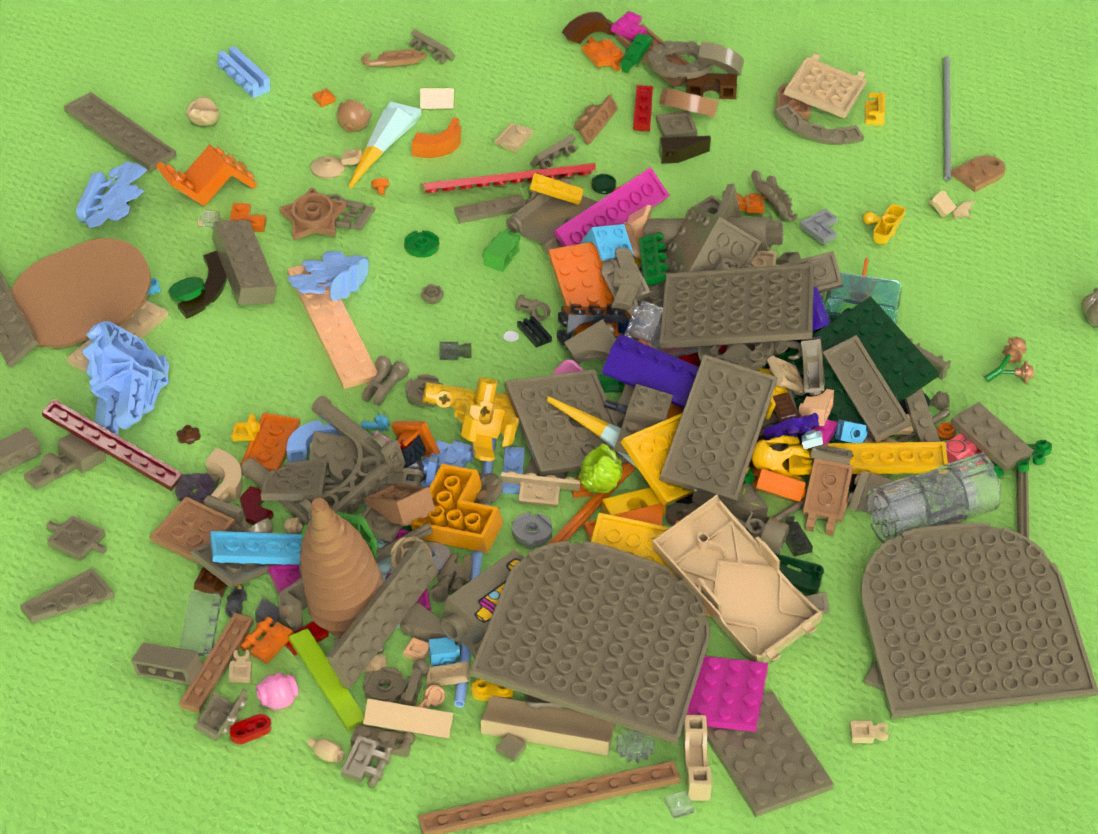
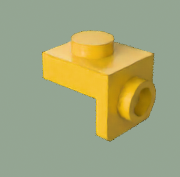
(246, 430)

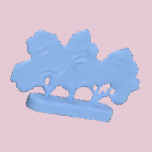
(113, 202)

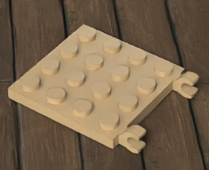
(826, 86)

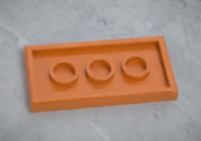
(271, 441)

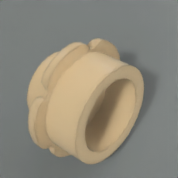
(293, 525)

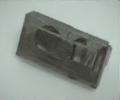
(797, 539)

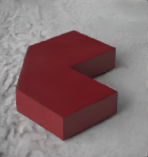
(251, 502)

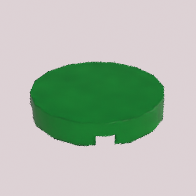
(421, 244)
(186, 289)

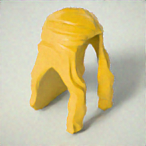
(775, 461)

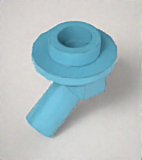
(381, 423)

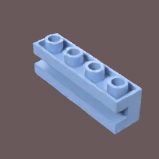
(244, 72)

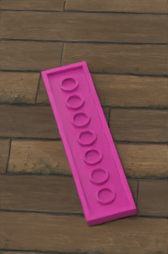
(614, 208)

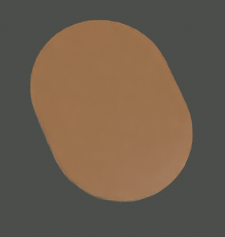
(81, 288)

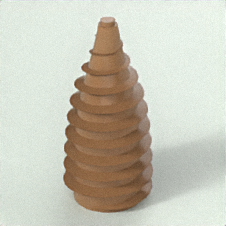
(336, 570)

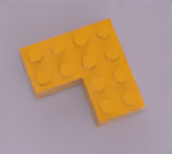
(456, 517)

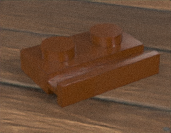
(209, 583)

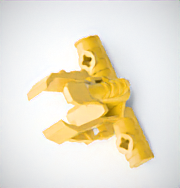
(480, 412)

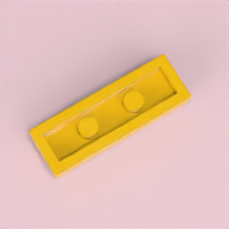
(556, 189)

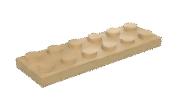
(140, 324)

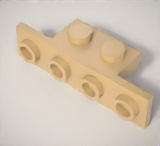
(539, 489)

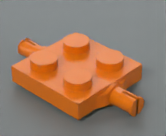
(603, 53)

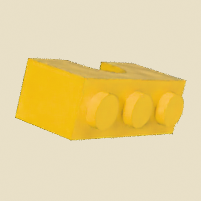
(630, 501)

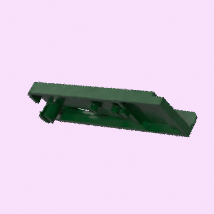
(805, 581)

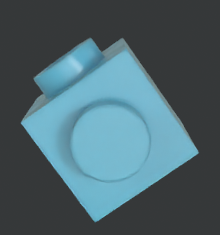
(851, 431)
(443, 651)

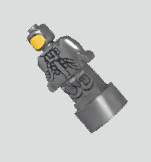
(235, 601)

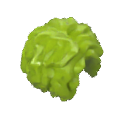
(601, 470)

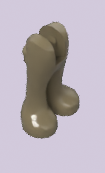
(384, 369)

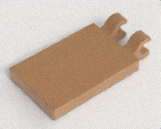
(827, 493)

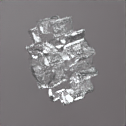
(634, 745)

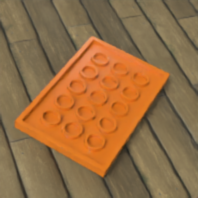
(580, 279)

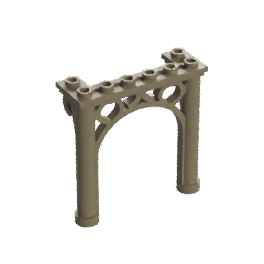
(385, 455)

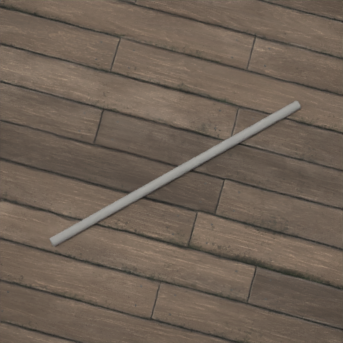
(947, 119)

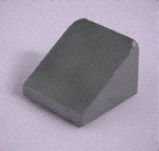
(267, 609)

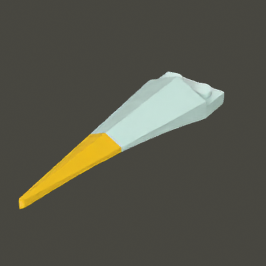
(391, 126)
(604, 430)

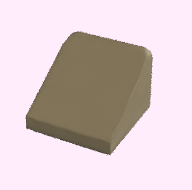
(788, 257)

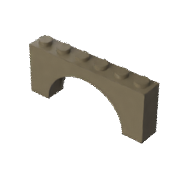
(596, 344)

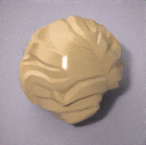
(203, 112)

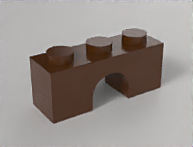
(723, 84)

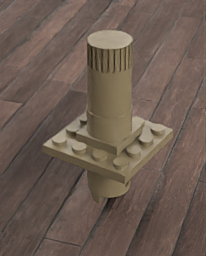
(762, 228)

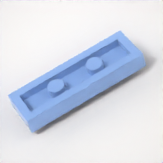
(513, 462)

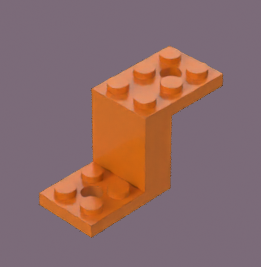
(207, 174)

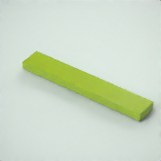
(326, 679)

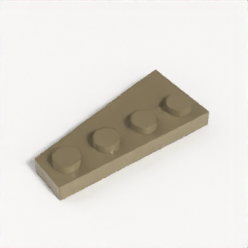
(71, 595)

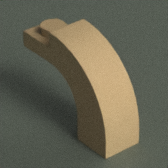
(229, 471)

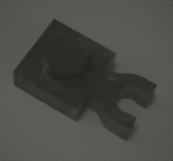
(452, 350)

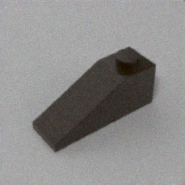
(682, 148)

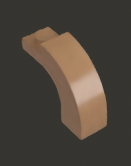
(688, 102)

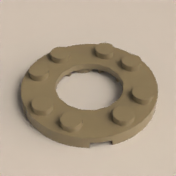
(661, 66)
(756, 358)

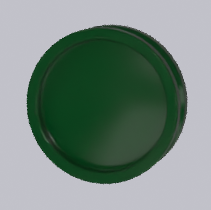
(603, 183)

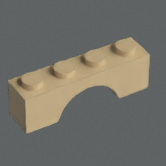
(695, 754)

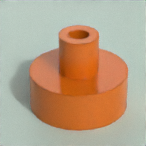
(380, 185)

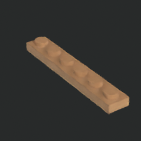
(216, 663)

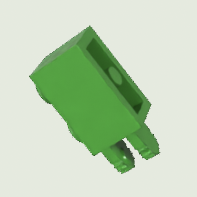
(501, 250)

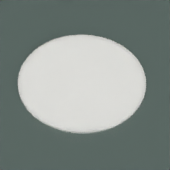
(511, 336)

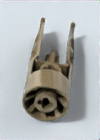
(768, 529)

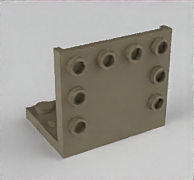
(707, 240)

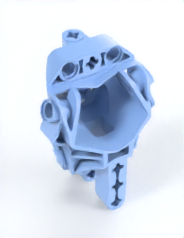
(122, 375)

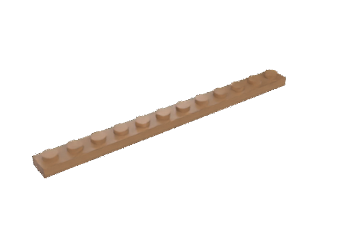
(549, 799)

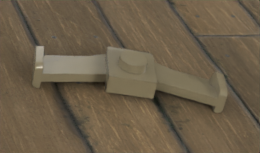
(626, 278)

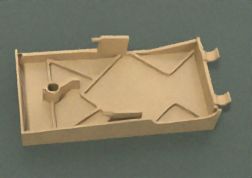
(737, 581)

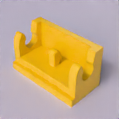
(875, 109)

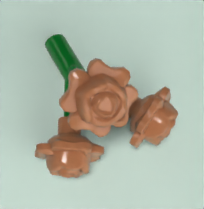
(1013, 353)

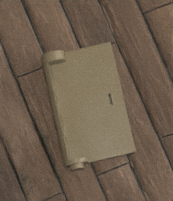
(545, 215)

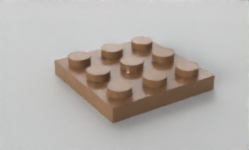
(190, 527)

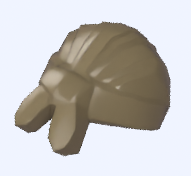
(263, 526)

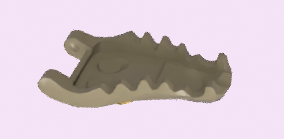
(771, 192)

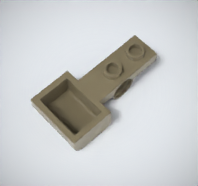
(73, 454)

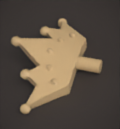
(963, 209)

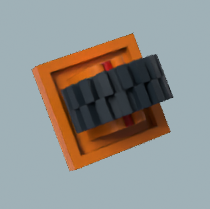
(414, 440)

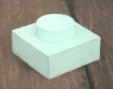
(812, 439)

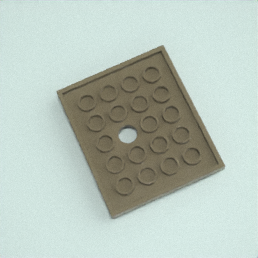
(547, 430)

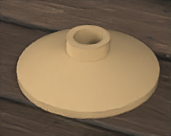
(327, 167)

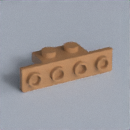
(595, 118)

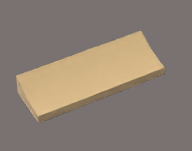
(547, 726)

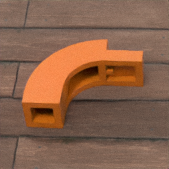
(438, 144)

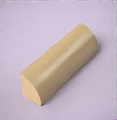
(408, 718)

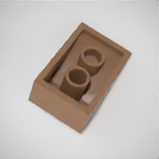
(402, 503)

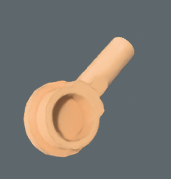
(433, 696)

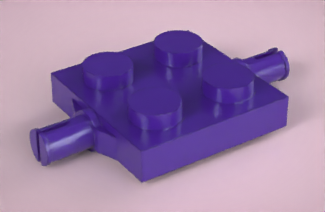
(792, 427)

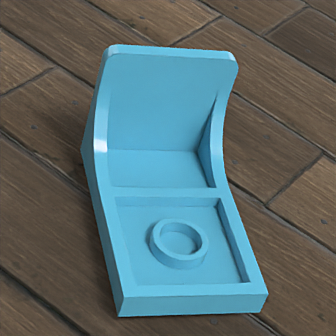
(608, 239)

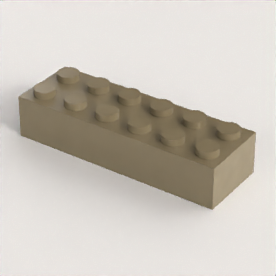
(243, 262)

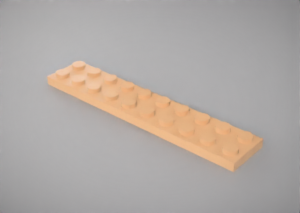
(337, 335)

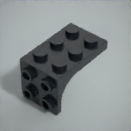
(576, 315)

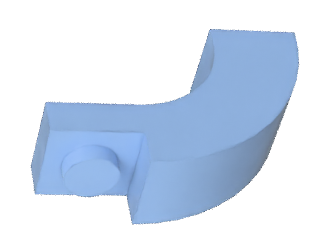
(299, 441)

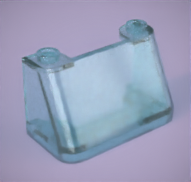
(859, 288)

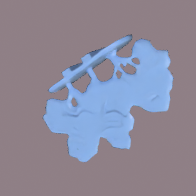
(333, 266)

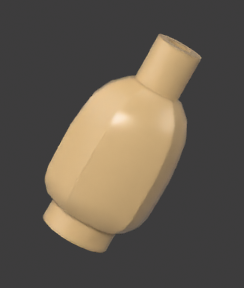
(326, 750)

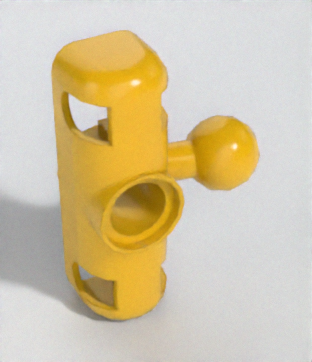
(886, 224)

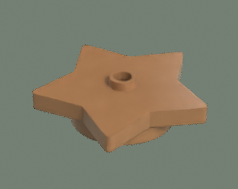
(313, 214)

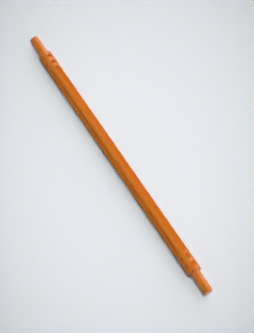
(589, 508)

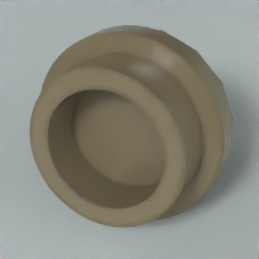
(940, 400)

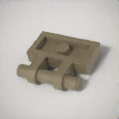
(360, 758)

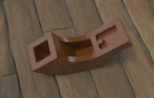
(586, 24)

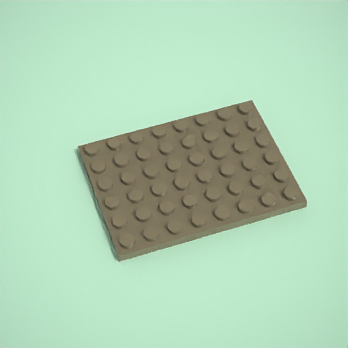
(738, 306)

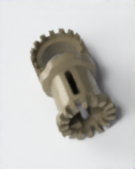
(531, 306)

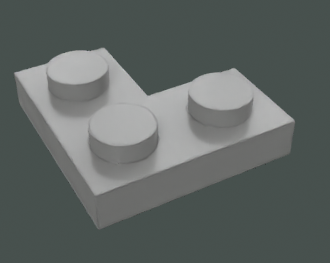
(818, 226)

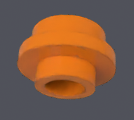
(946, 431)

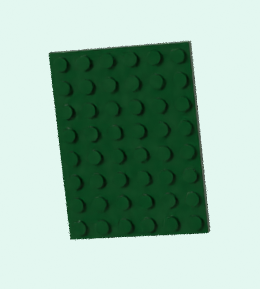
(890, 349)

